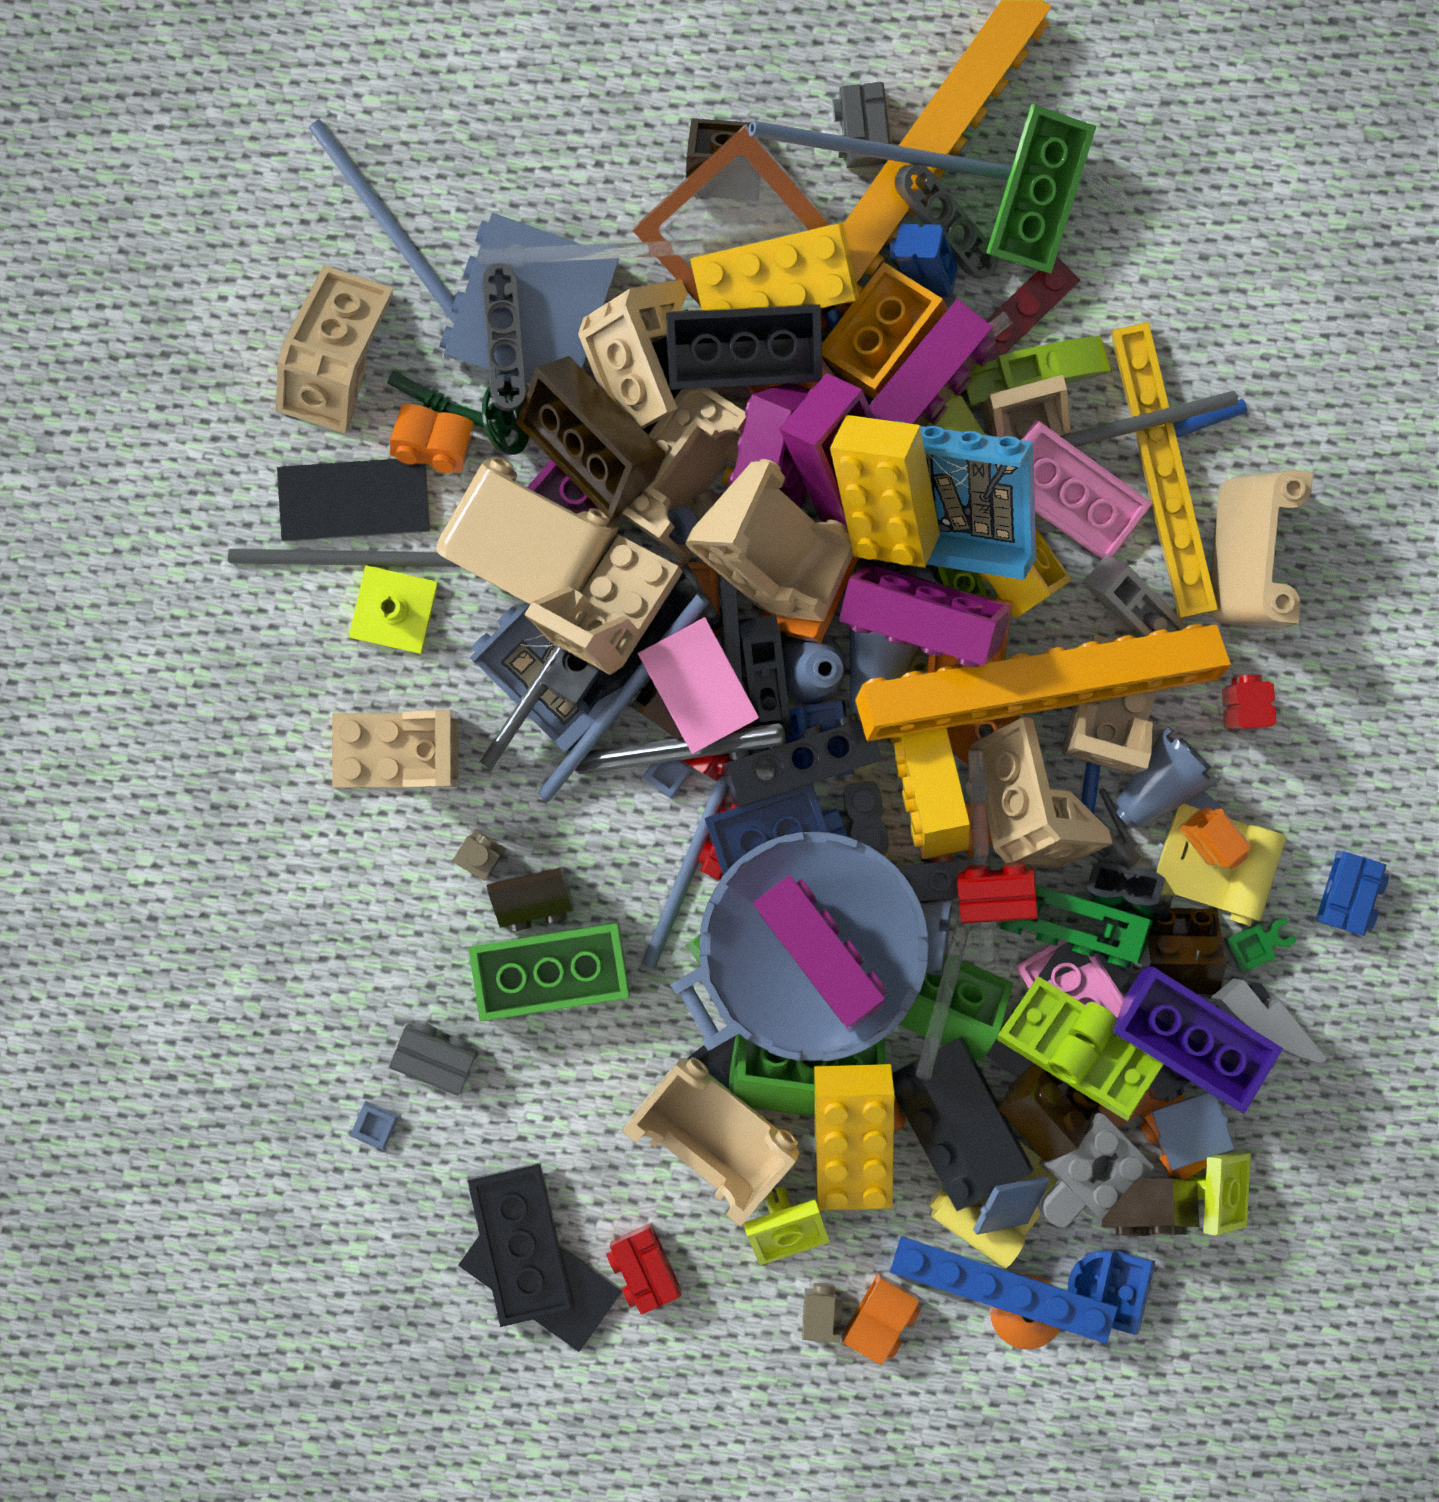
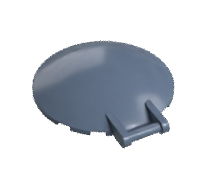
(758, 981)

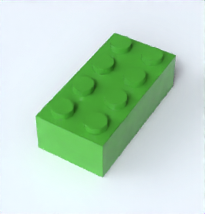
(549, 971)

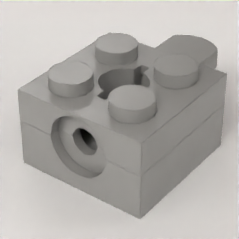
(1082, 1178)

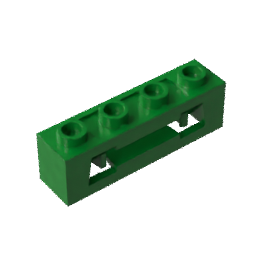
(1131, 939)

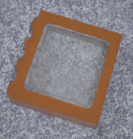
(730, 202)

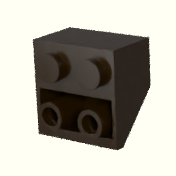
(1188, 949)
(1048, 1112)
(1155, 1207)

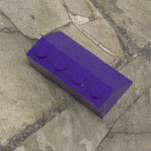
(1195, 1038)

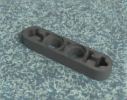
(951, 216)
(500, 337)

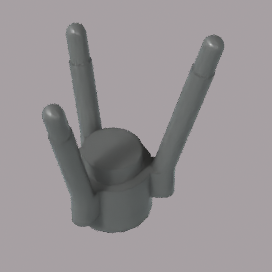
(1122, 849)

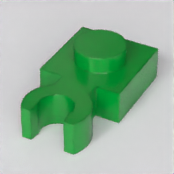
(1254, 945)

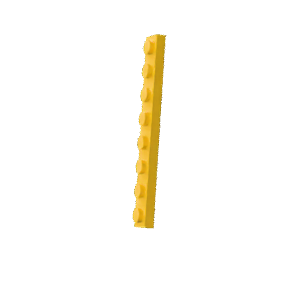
(1164, 473)

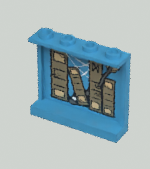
(982, 501)

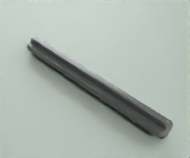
(675, 750)

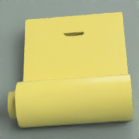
(1235, 890)
(1000, 1245)

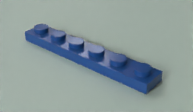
(1004, 1289)

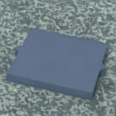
(1192, 1130)
(1011, 1205)

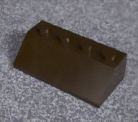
(589, 436)

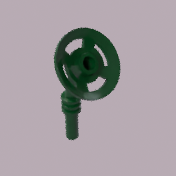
(496, 423)

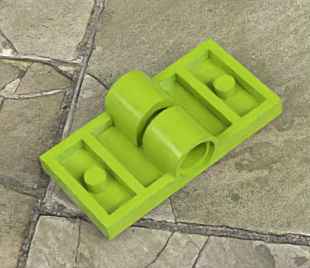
(1080, 1047)

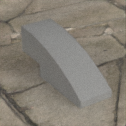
(1268, 1019)

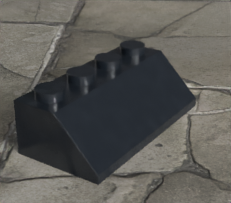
(743, 346)
(960, 1125)

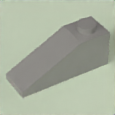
(1130, 598)

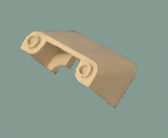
(697, 446)
(523, 537)
(773, 546)
(1246, 549)
(715, 1136)

